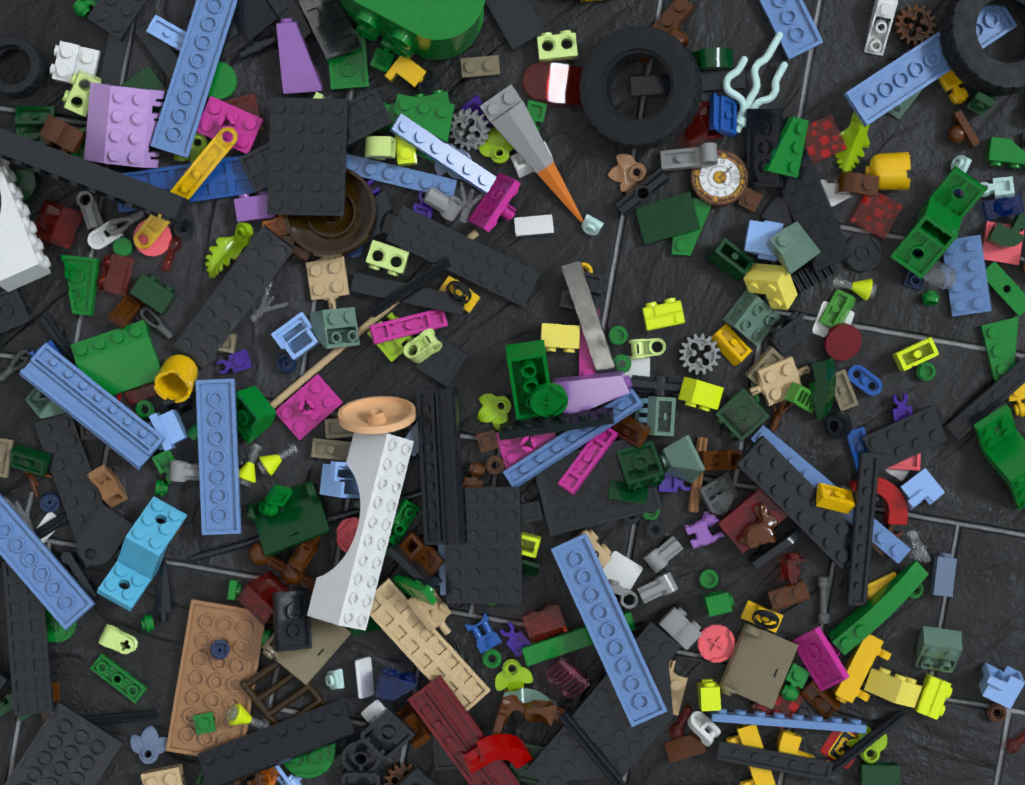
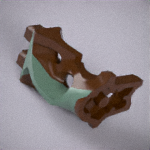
(531, 703)

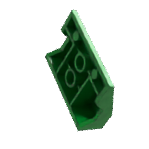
(119, 358)

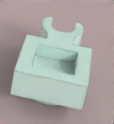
(1000, 187)

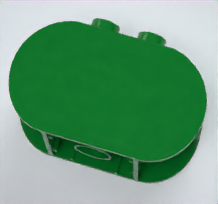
(419, 26)

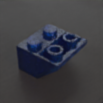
(393, 684)

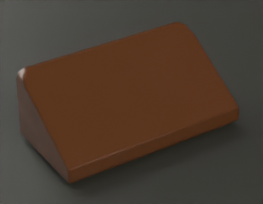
(632, 431)
(823, 701)
(684, 747)

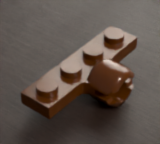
(671, 21)

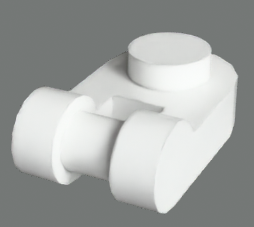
(98, 239)
(698, 722)

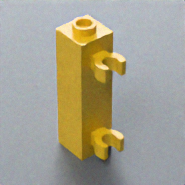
(858, 667)
(749, 735)

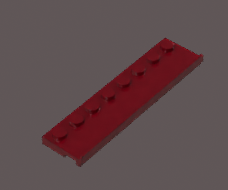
(456, 732)

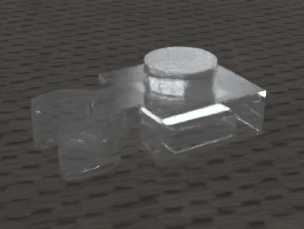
(919, 552)

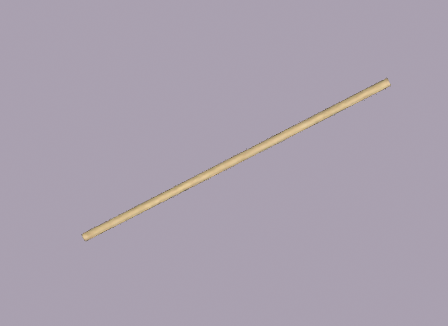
(333, 353)

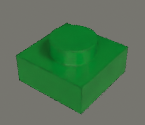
(235, 589)
(204, 722)

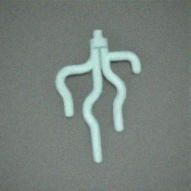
(748, 103)

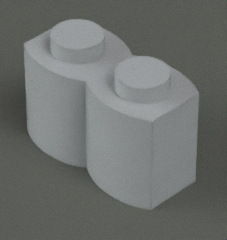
(680, 627)

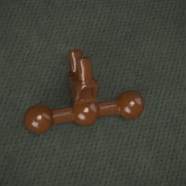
(293, 571)

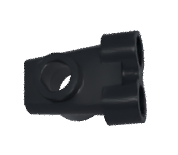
(182, 407)

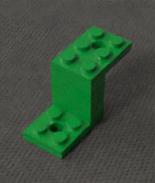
(938, 222)
(1004, 450)

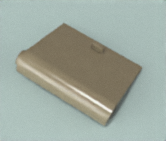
(306, 662)
(754, 664)

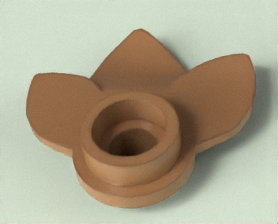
(624, 172)

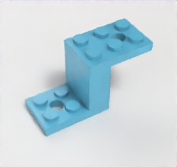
(141, 553)

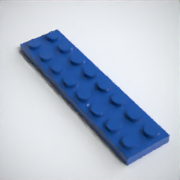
(224, 182)

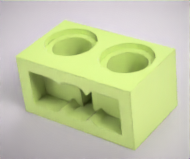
(558, 52)
(78, 91)
(389, 253)

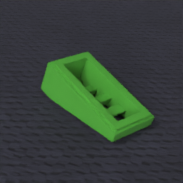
(793, 394)

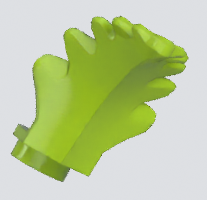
(855, 139)
(228, 248)

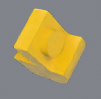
(790, 742)

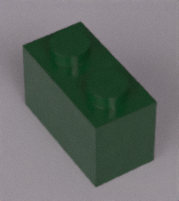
(730, 259)
(153, 293)
(879, 773)

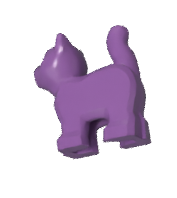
(700, 528)

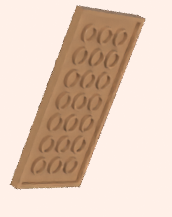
(212, 683)

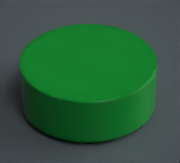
(123, 246)
(617, 335)
(708, 578)

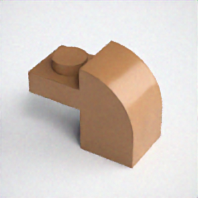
(109, 485)

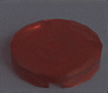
(536, 80)

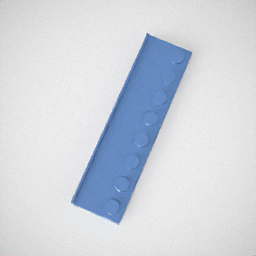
(92, 406)

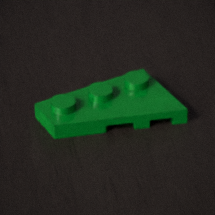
(429, 114)
(789, 151)
(685, 243)
(82, 282)
(1000, 345)

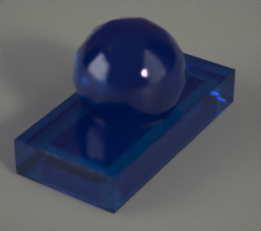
(1003, 207)

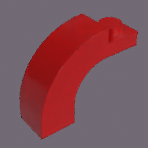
(894, 502)
(498, 748)

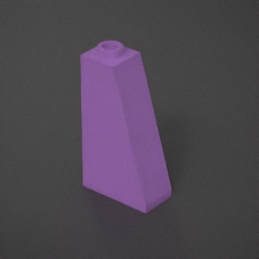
(296, 63)
(593, 389)

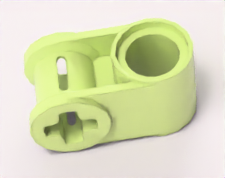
(423, 345)
(645, 348)
(114, 639)

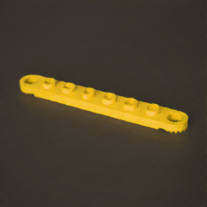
(189, 182)

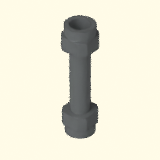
(823, 616)

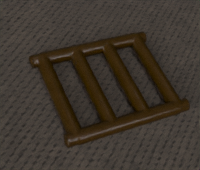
(258, 699)

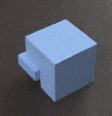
(757, 237)
(296, 336)
(170, 426)
(338, 481)
(921, 488)
(1001, 685)

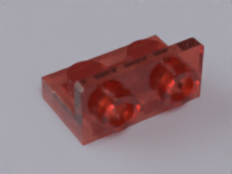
(115, 273)
(790, 571)

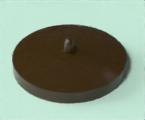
(333, 234)

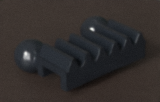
(809, 277)

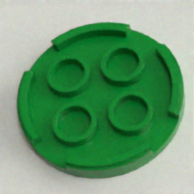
(314, 763)

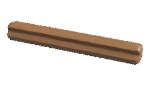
(694, 500)

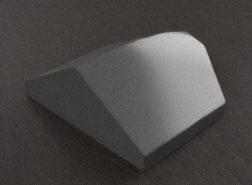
(719, 494)

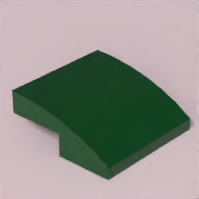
(31, 120)

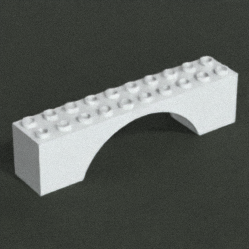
(19, 248)
(348, 590)

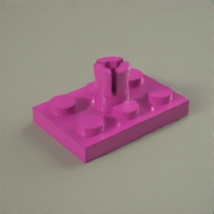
(221, 115)
(495, 203)
(309, 407)
(516, 449)
(821, 659)

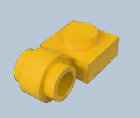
(951, 82)

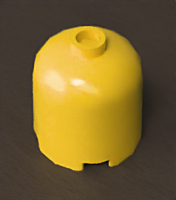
(891, 170)
(176, 378)

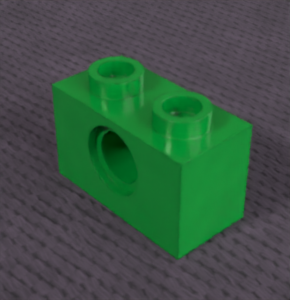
(717, 602)

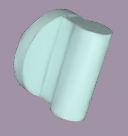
(961, 162)
(591, 225)
(335, 679)

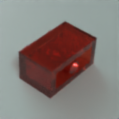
(544, 623)

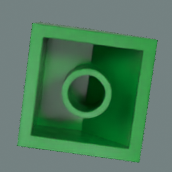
(253, 413)

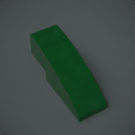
(823, 386)

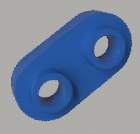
(865, 377)

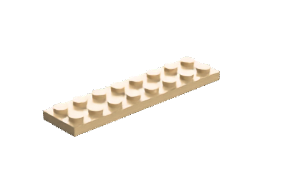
(425, 648)

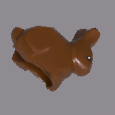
(761, 531)

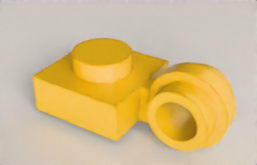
(1019, 407)

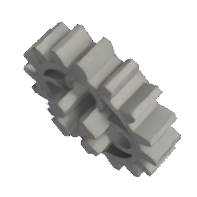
(473, 140)
(697, 365)

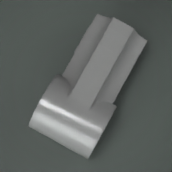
(447, 205)
(91, 211)
(182, 471)
(659, 557)
(662, 585)

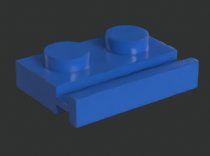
(723, 115)

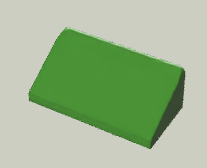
(837, 309)

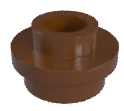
(494, 459)
(1002, 712)

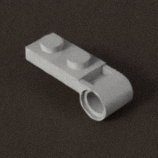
(689, 158)
(617, 589)

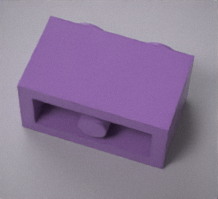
(252, 208)

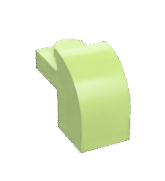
(380, 147)

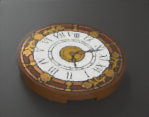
(721, 183)

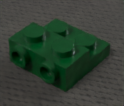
(741, 415)
(641, 466)

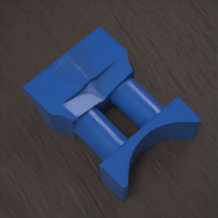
(485, 641)

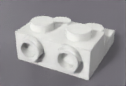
(71, 59)

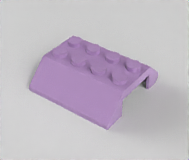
(122, 125)

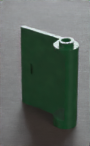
(295, 522)

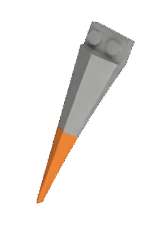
(512, 120)

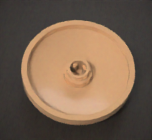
(376, 415)

